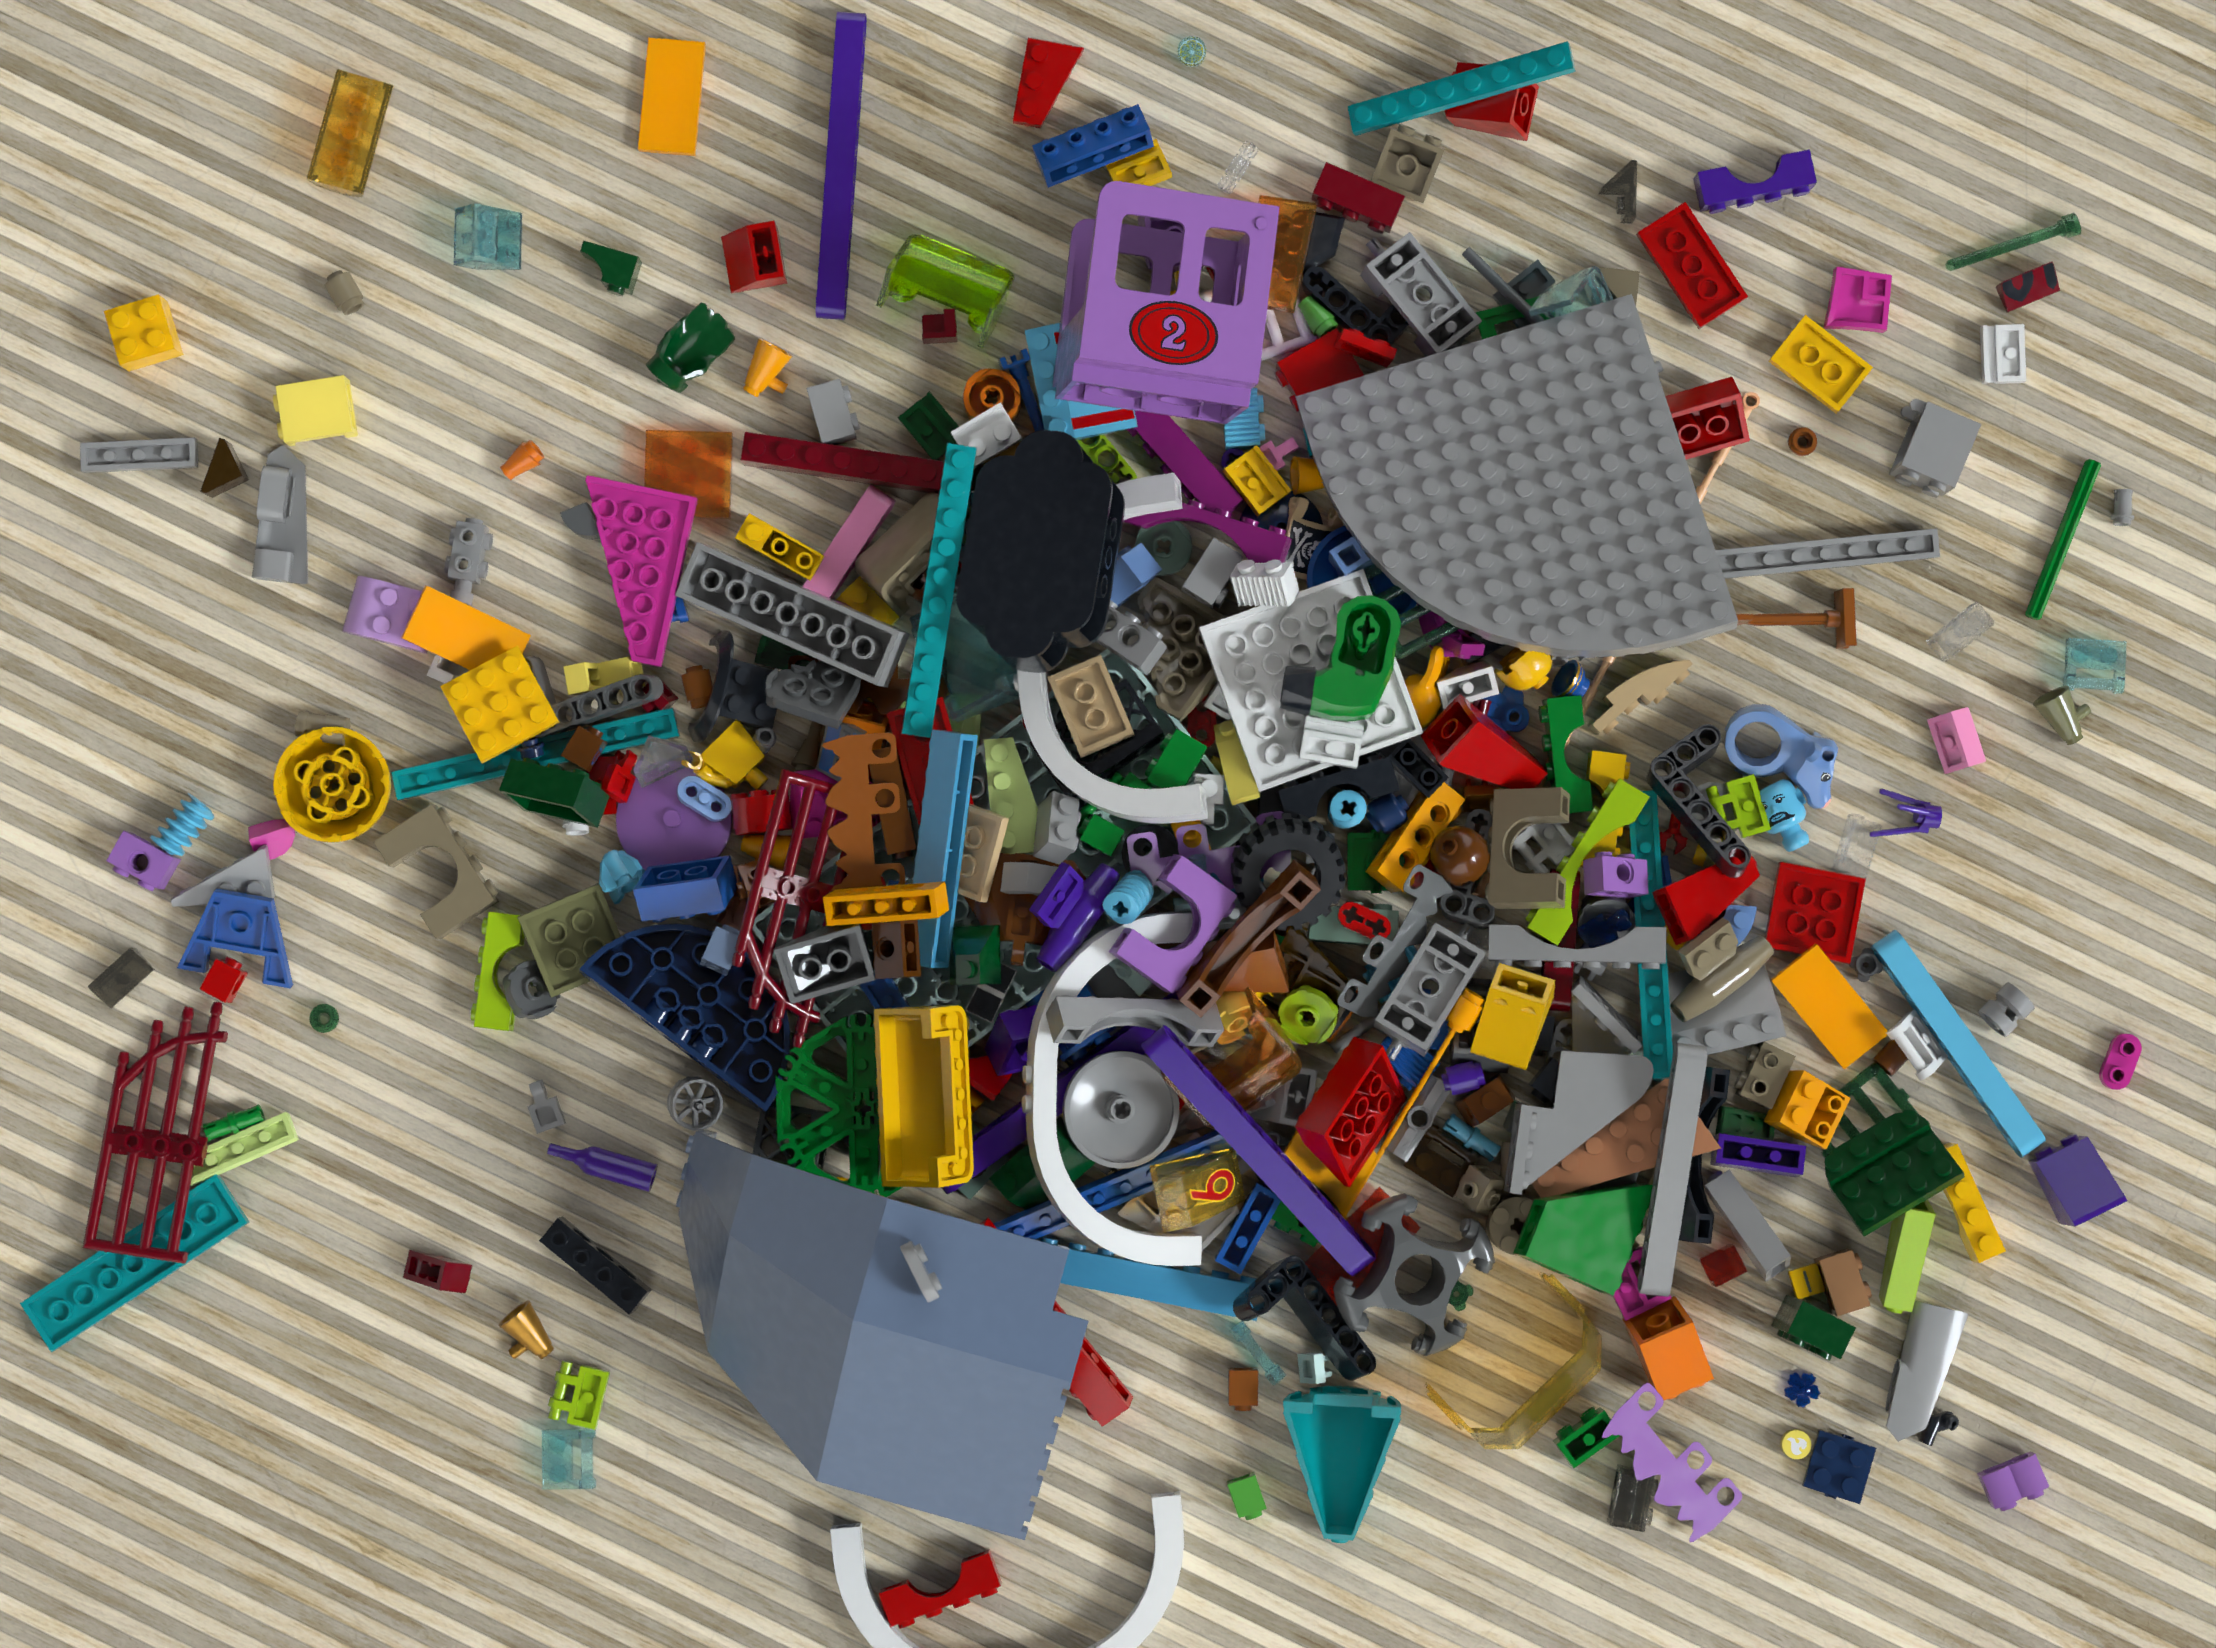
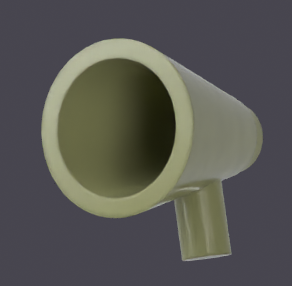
(2061, 714)

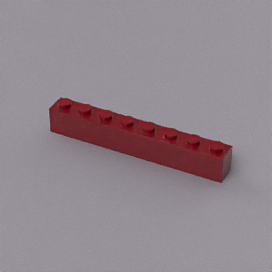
(842, 463)

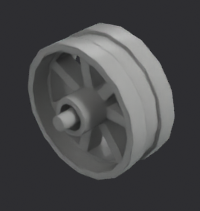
(695, 1103)

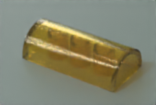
(349, 134)

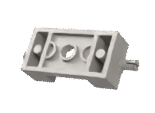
(1402, 270)
(1410, 1014)

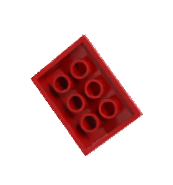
(1352, 1109)

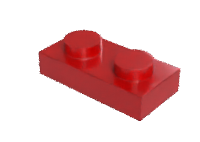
(1357, 344)

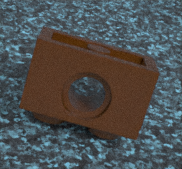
(896, 949)

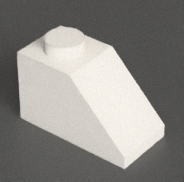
(1471, 681)

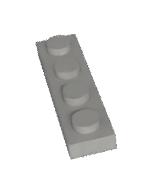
(139, 455)

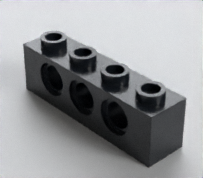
(595, 1265)

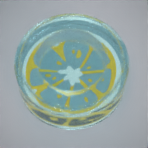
(1191, 51)

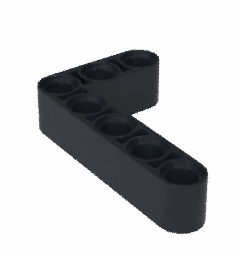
(1695, 801)
(1310, 1311)

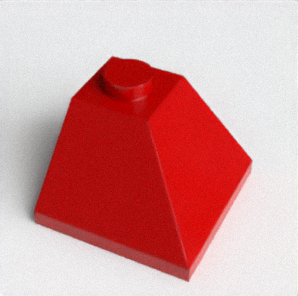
(985, 1079)

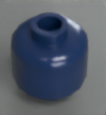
(1387, 813)

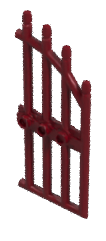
(786, 888)
(154, 1144)

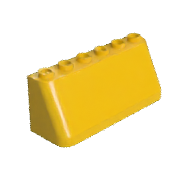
(923, 1096)

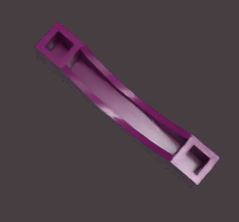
(1256, 542)

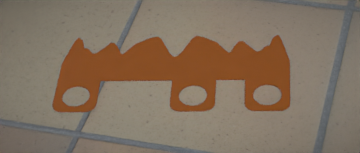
(857, 799)

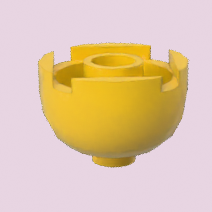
(1524, 669)

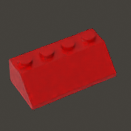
(1709, 417)

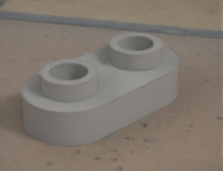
(915, 1258)

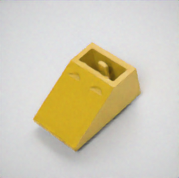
(1513, 1016)

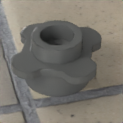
(1874, 965)

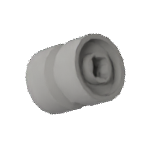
(2007, 999)

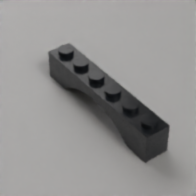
(1697, 1213)

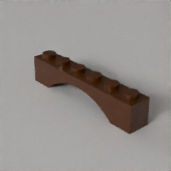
(1280, 901)

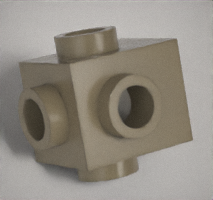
(1480, 1188)

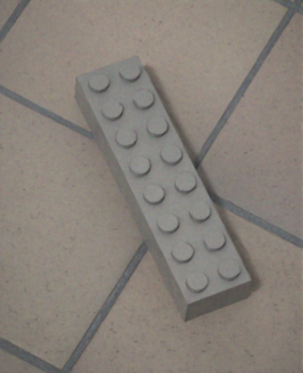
(792, 614)

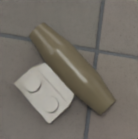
(1717, 968)

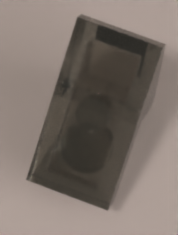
(1624, 184)

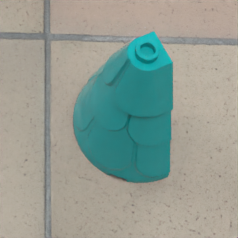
(1341, 1451)

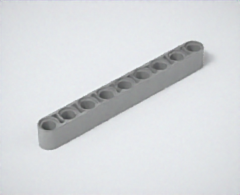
(1672, 1169)

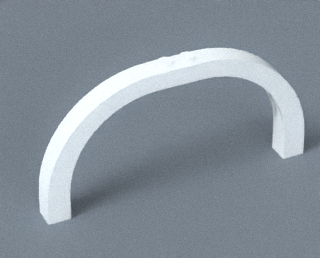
(1157, 806)
(1040, 1103)
(1164, 1576)

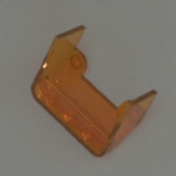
(1258, 1065)

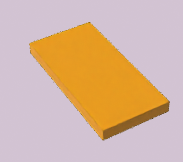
(671, 96)
(459, 630)
(1829, 1006)

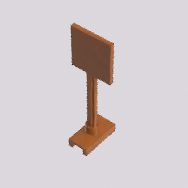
(1841, 618)

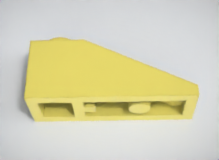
(1236, 770)

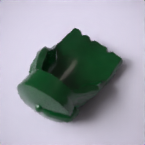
(690, 347)

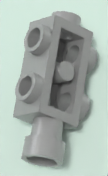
(473, 552)

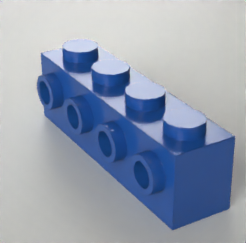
(1093, 145)

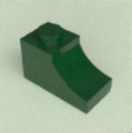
(617, 267)

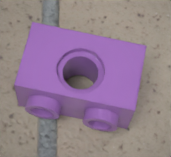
(160, 863)
(1615, 876)

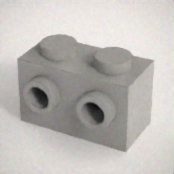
(832, 412)
(1056, 827)

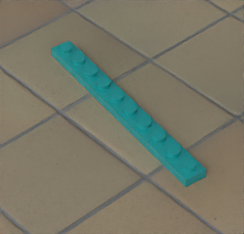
(938, 590)
(469, 770)
(1652, 982)

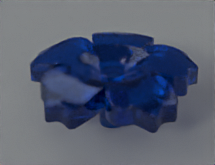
(1801, 1388)

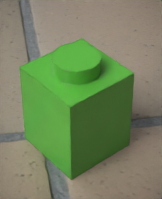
(1247, 1496)

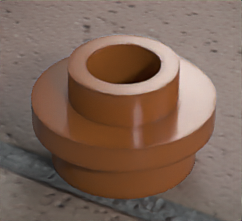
(1805, 433)

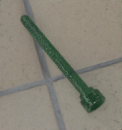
(2067, 226)

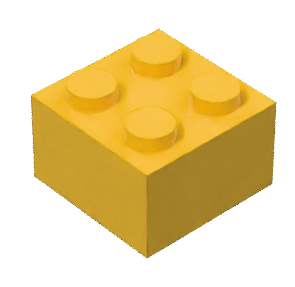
(143, 333)

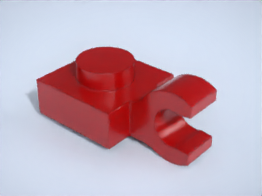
(618, 777)

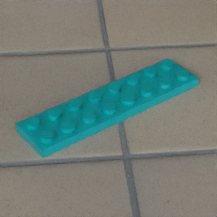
(113, 1279)

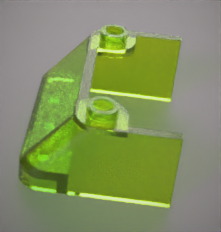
(950, 279)

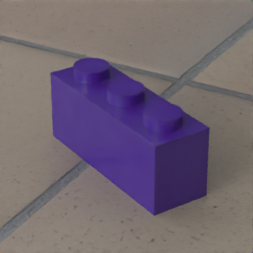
(1759, 1155)

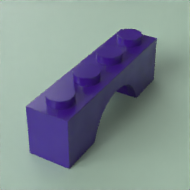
(1720, 189)

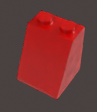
(1500, 115)

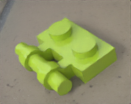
(1745, 803)
(587, 1396)

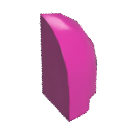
(275, 834)

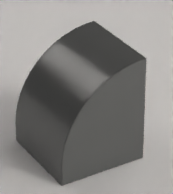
(581, 521)

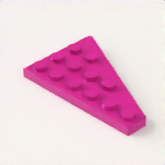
(645, 552)

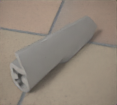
(282, 517)
(1922, 1368)

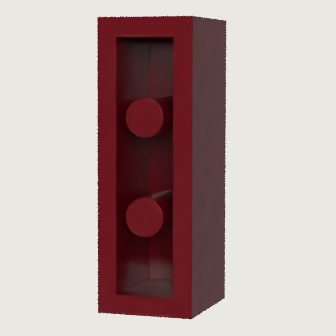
(1357, 198)

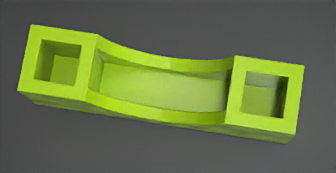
(501, 936)

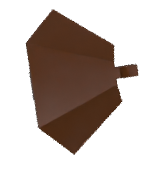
(1012, 910)

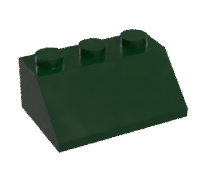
(1018, 1178)

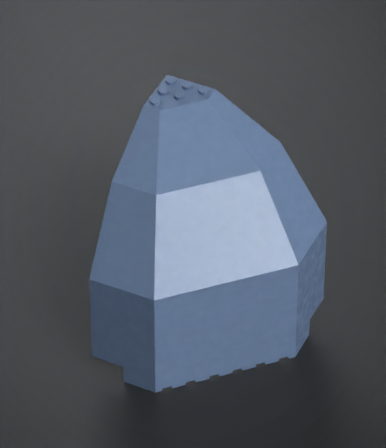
(848, 1357)

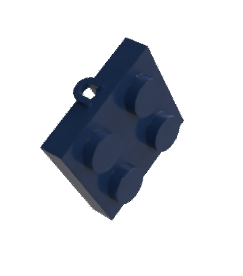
(1839, 1466)

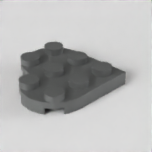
(813, 692)

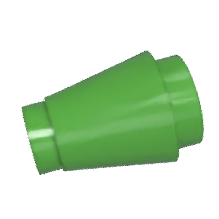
(1317, 317)

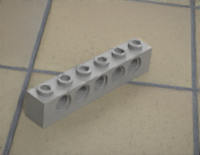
(1143, 653)

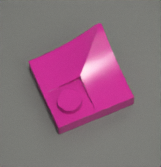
(1858, 300)

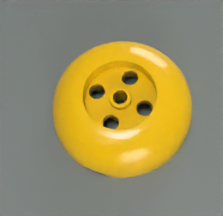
(302, 769)

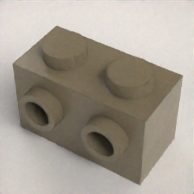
(1764, 1074)

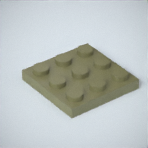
(567, 935)

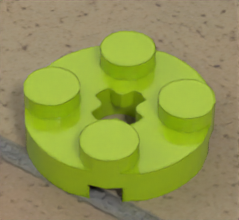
(1309, 1000)

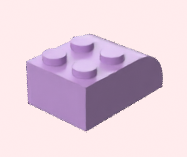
(381, 612)

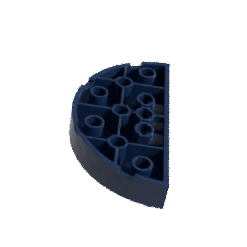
(694, 1007)

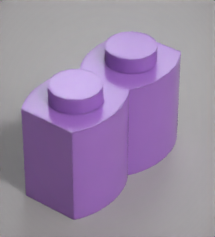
(2013, 1480)

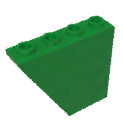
(1586, 1233)

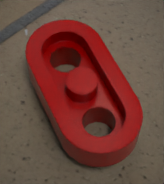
(1202, 721)

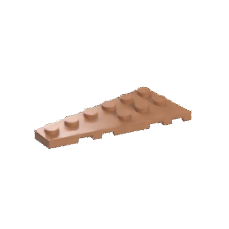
(1619, 1148)

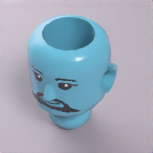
(1785, 812)

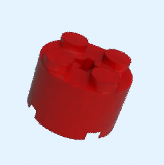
(753, 812)

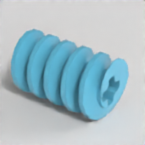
(1357, 813)
(183, 826)
(1128, 897)

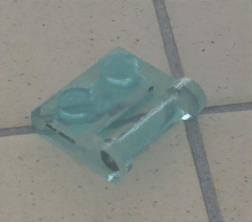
(2096, 656)
(558, 1459)

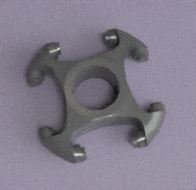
(1432, 1300)

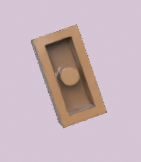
(1843, 1281)

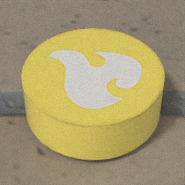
(1795, 1444)

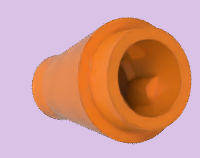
(523, 459)

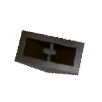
(224, 470)

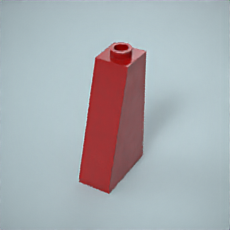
(1700, 897)

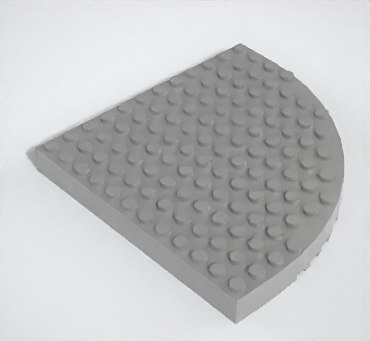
(1529, 488)

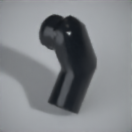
(1938, 1423)

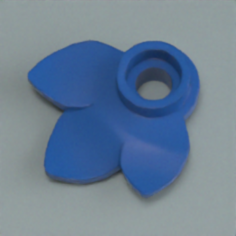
(1504, 705)

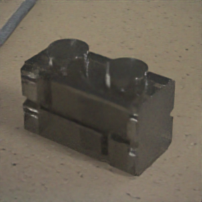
(1631, 1500)

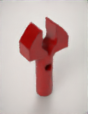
(1673, 829)

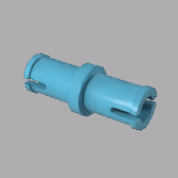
(1471, 1137)

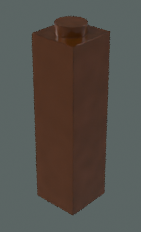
(896, 826)

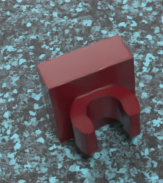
(666, 700)

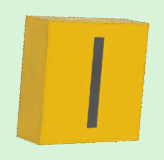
(1806, 1281)

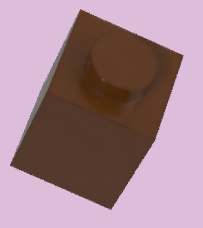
(585, 747)

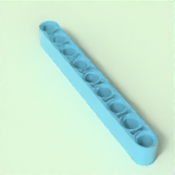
(1958, 1044)

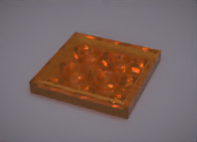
(692, 466)

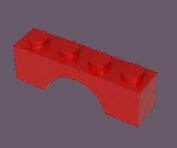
(905, 1601)

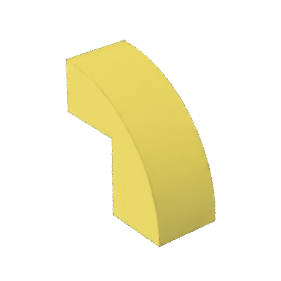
(590, 676)

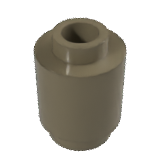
(344, 292)

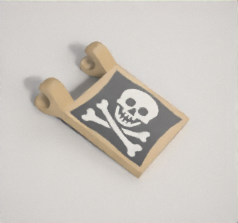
(1306, 535)

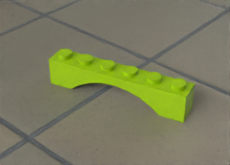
(1619, 809)

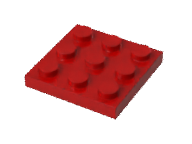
(1813, 909)

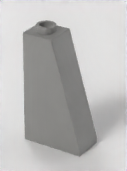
(1747, 1224)

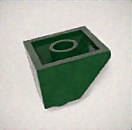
(975, 955)

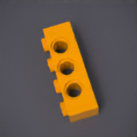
(1386, 865)
(886, 903)

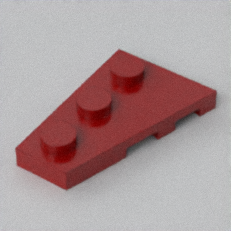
(1042, 78)

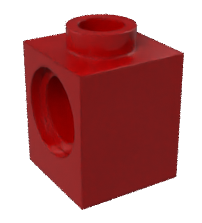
(224, 979)

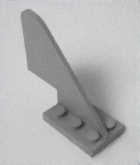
(1598, 1025)
(1587, 1097)

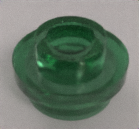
(316, 1014)

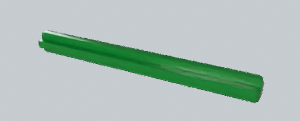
(2063, 539)

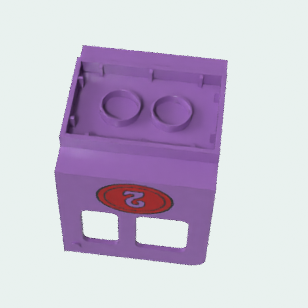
(1159, 347)

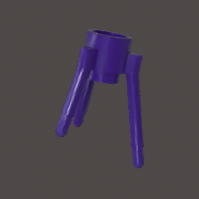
(1924, 814)

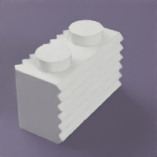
(1264, 583)

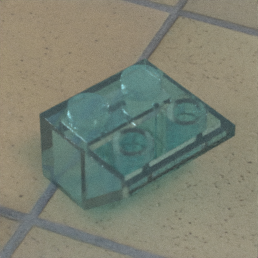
(487, 238)

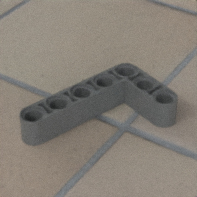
(605, 696)

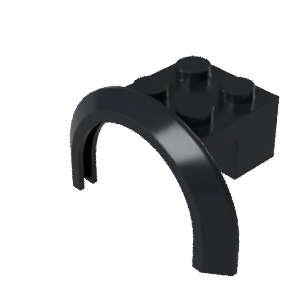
(736, 692)

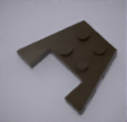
(1317, 973)

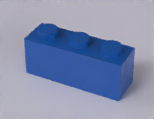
(1247, 1228)

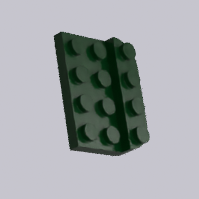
(1889, 1170)

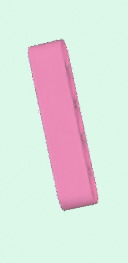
(850, 542)

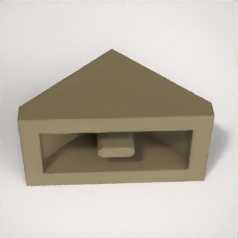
(1621, 282)

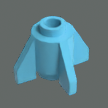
(619, 874)

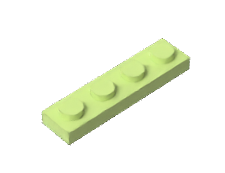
(245, 1147)

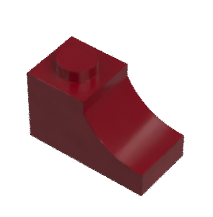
(437, 1272)

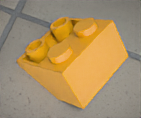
(1807, 1109)

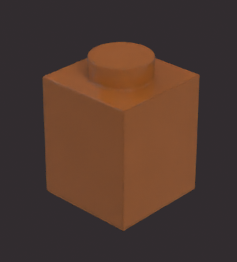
(1243, 1388)

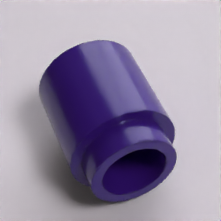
(1463, 1077)

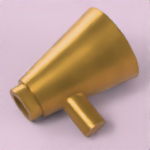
(528, 1330)

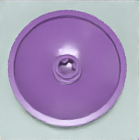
(663, 830)

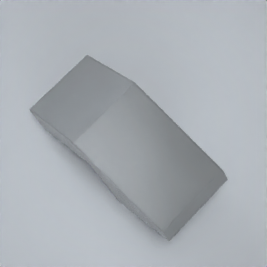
(1025, 877)

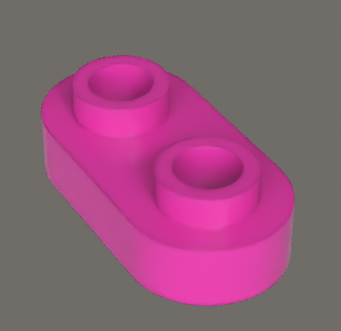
(2118, 1060)

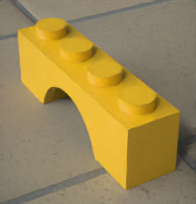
(1600, 770)
(1973, 1218)

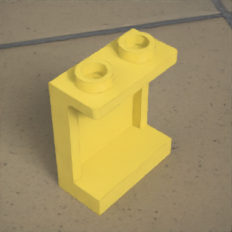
(315, 410)

